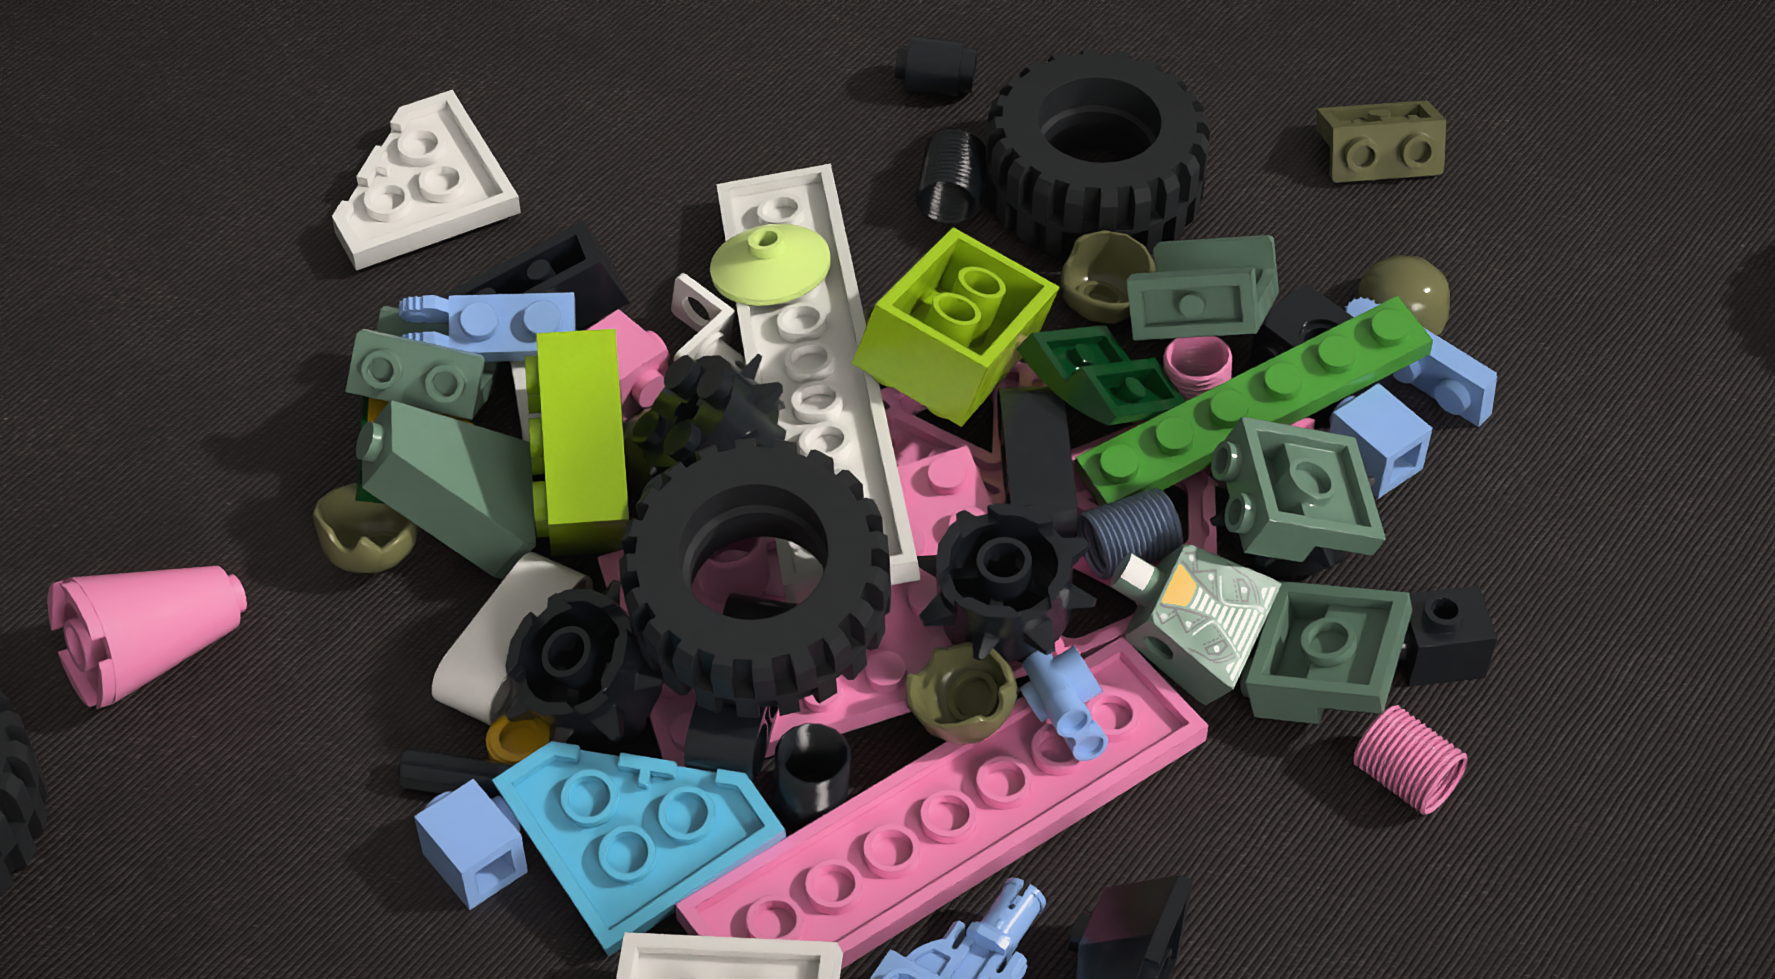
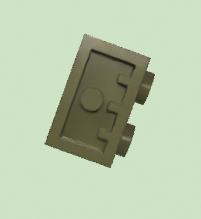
(1383, 140)

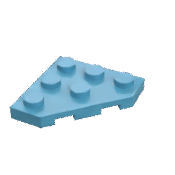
(634, 831)

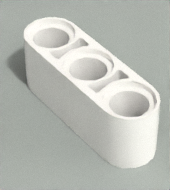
(474, 669)

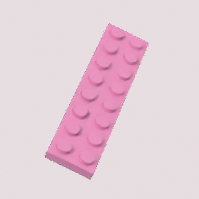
(948, 820)

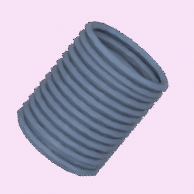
(1135, 524)

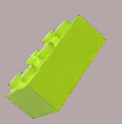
(954, 326)
(577, 442)

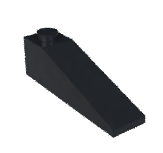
(561, 264)

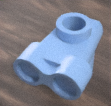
(1059, 692)

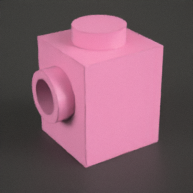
(641, 362)

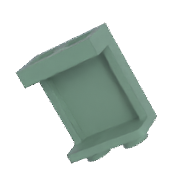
(1205, 288)
(417, 371)

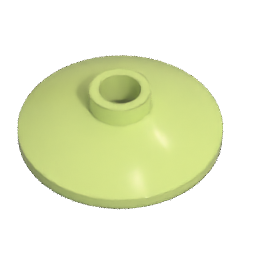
(770, 264)

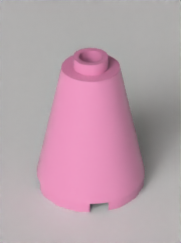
(139, 625)

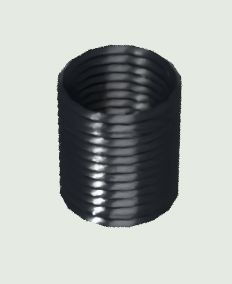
(951, 176)
(810, 750)

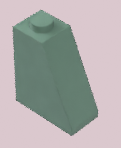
(453, 482)

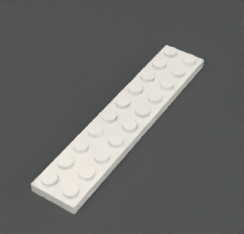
(811, 352)

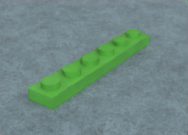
(1274, 391)

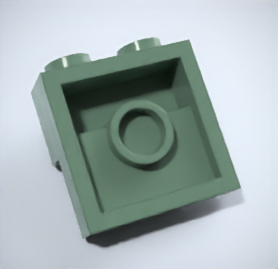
(1296, 491)
(1326, 651)

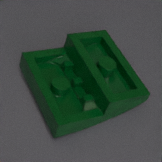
(1097, 376)

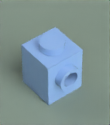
(1387, 434)
(472, 842)

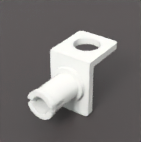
(712, 335)

